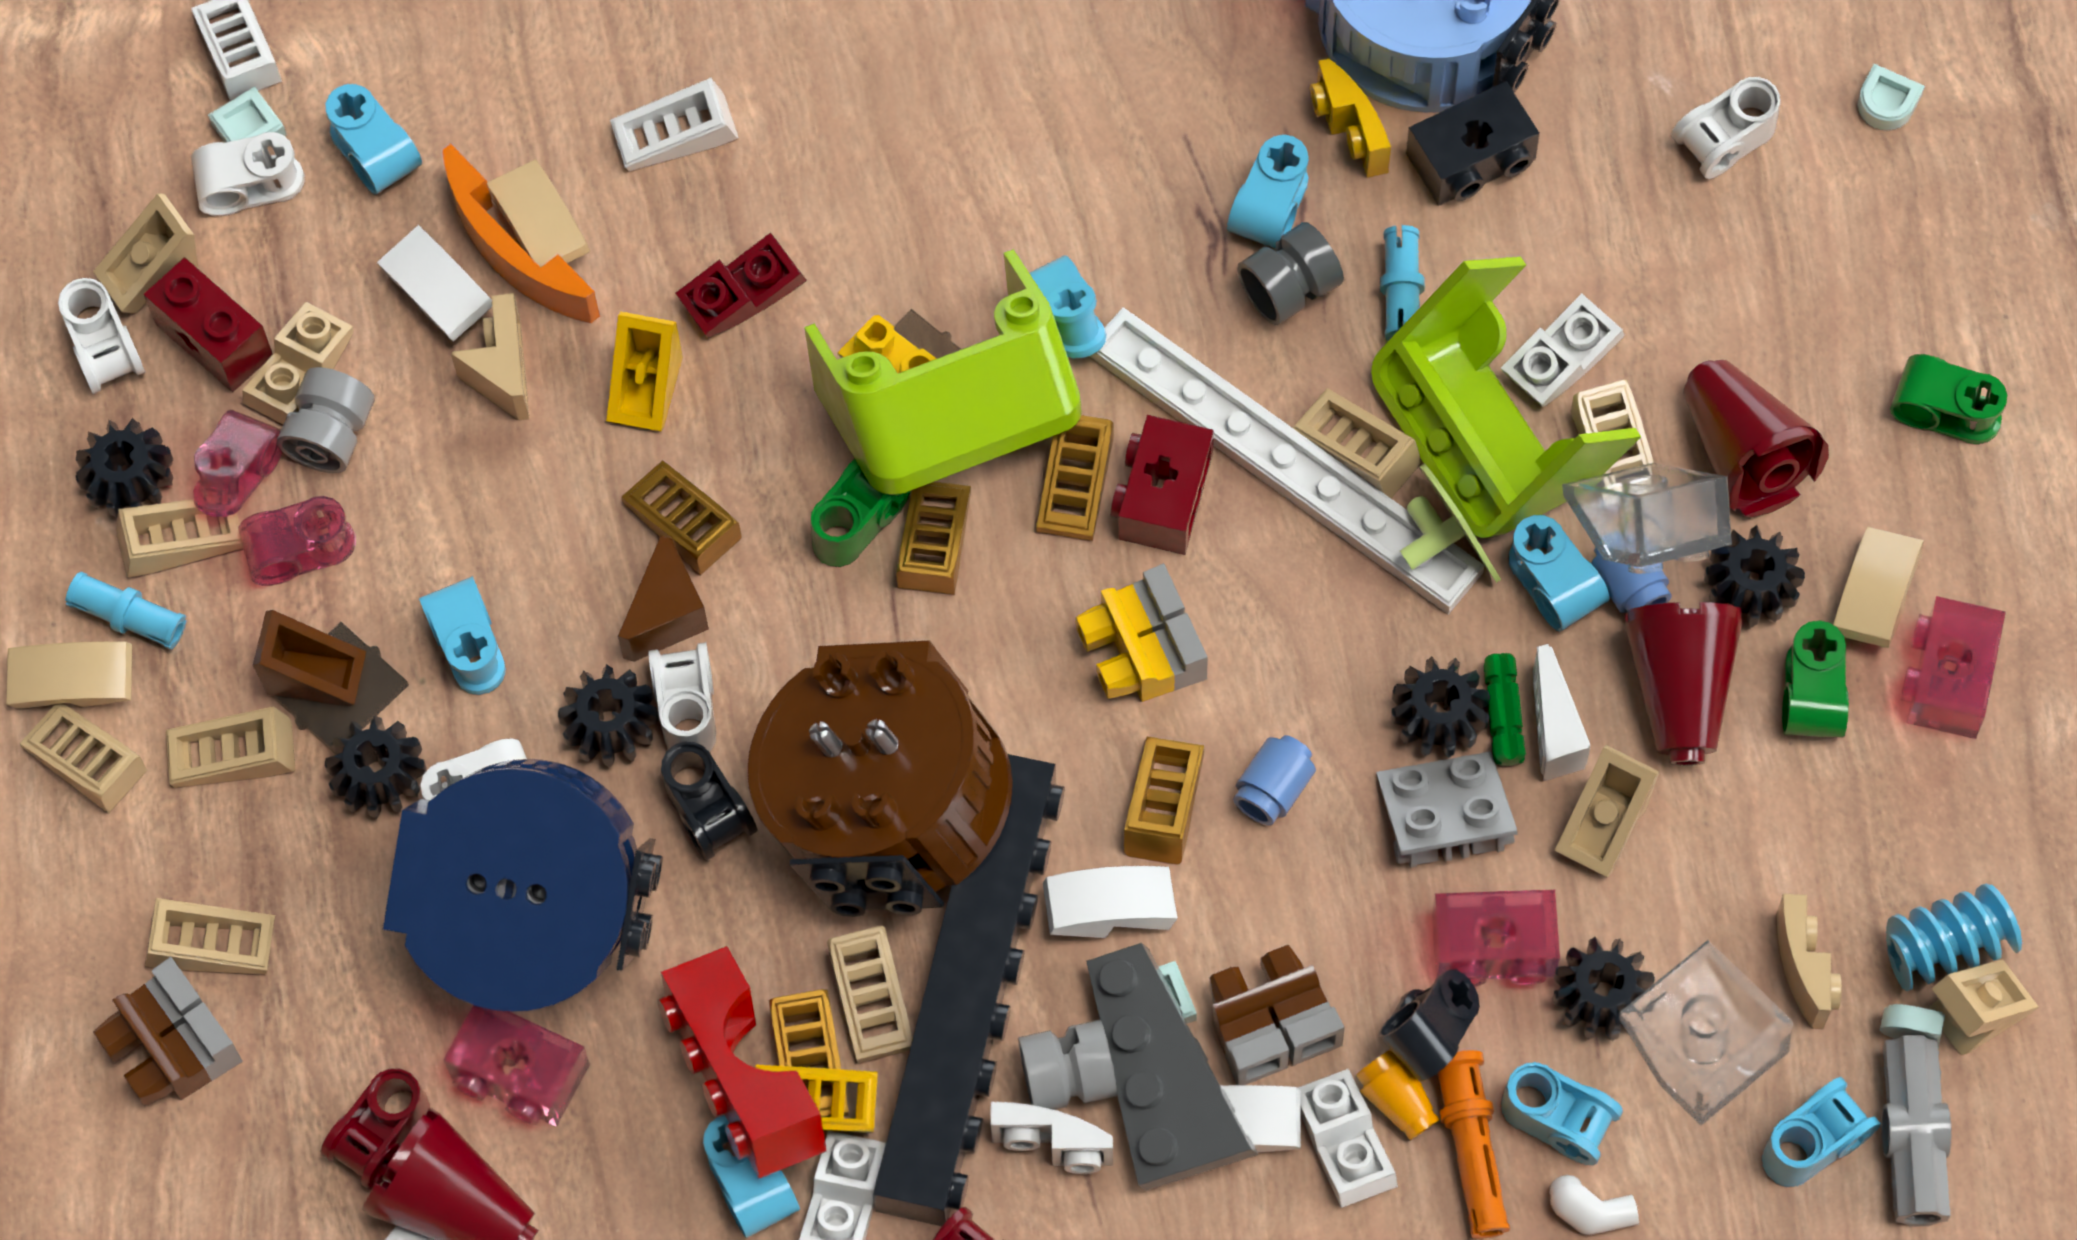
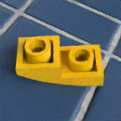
(1351, 112)

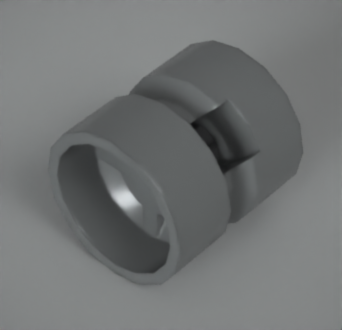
(1282, 278)

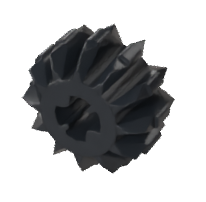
(131, 447)
(1776, 578)
(603, 695)
(1436, 727)
(394, 754)
(1583, 977)

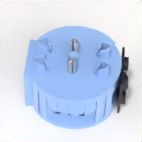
(1433, 50)

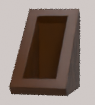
(664, 606)
(306, 662)

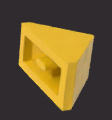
(643, 371)

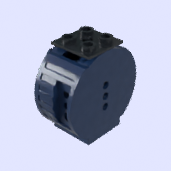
(520, 885)

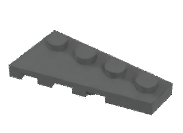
(1165, 1088)

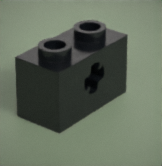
(1449, 144)

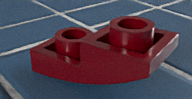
(743, 288)

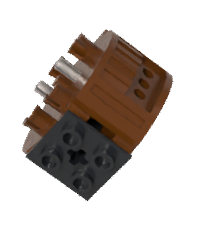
(879, 777)

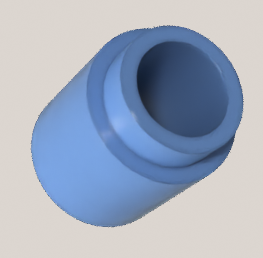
(1631, 589)
(1274, 779)

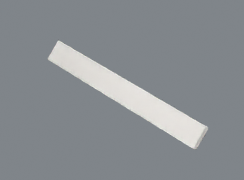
(1282, 458)

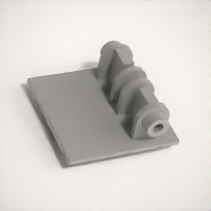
(1447, 807)

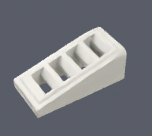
(257, 72)
(668, 109)
(1560, 732)

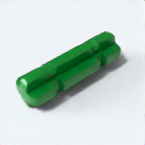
(1504, 709)

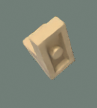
(146, 254)
(500, 367)
(1607, 811)
(1981, 1004)

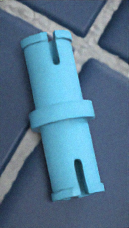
(1402, 278)
(125, 610)

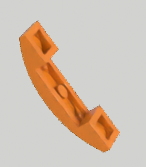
(551, 285)

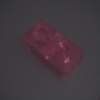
(1956, 698)
(1522, 919)
(501, 1038)

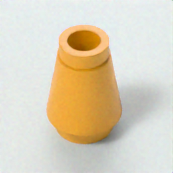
(1397, 1094)

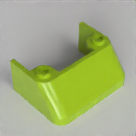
(956, 407)
(1462, 418)

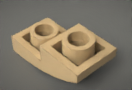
(537, 214)
(305, 342)
(1878, 587)
(69, 674)
(1807, 973)

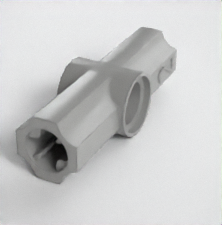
(1916, 1131)

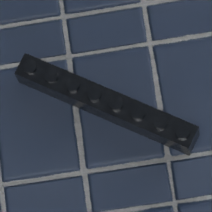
(965, 1009)

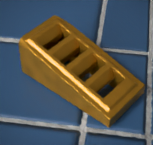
(1085, 442)
(712, 544)
(931, 575)
(1156, 834)
(802, 1007)

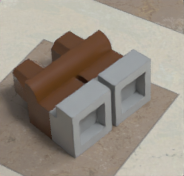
(1274, 1019)
(174, 1029)

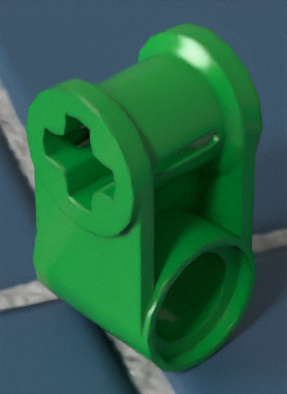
(1943, 399)
(854, 506)
(1814, 690)

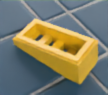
(866, 1095)

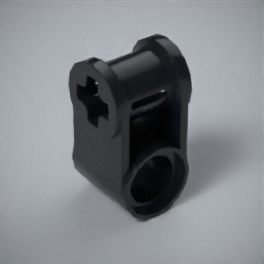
(711, 807)
(1431, 1024)

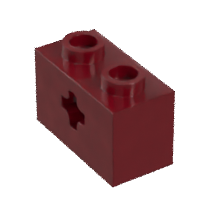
(208, 324)
(1167, 514)

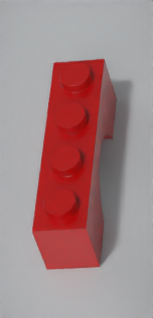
(766, 1110)

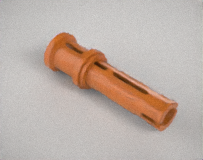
(1467, 1115)

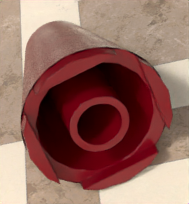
(1752, 438)
(1684, 673)
(447, 1189)

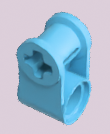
(369, 138)
(1269, 197)
(1072, 307)
(1562, 579)
(464, 631)
(1563, 1114)
(1825, 1127)
(751, 1200)

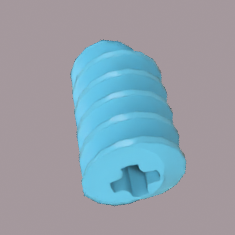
(1950, 932)

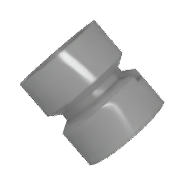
(329, 413)
(1068, 1066)

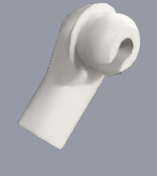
(1587, 1212)

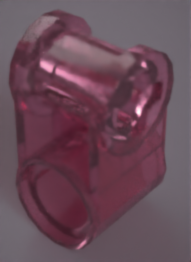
(234, 463)
(292, 541)

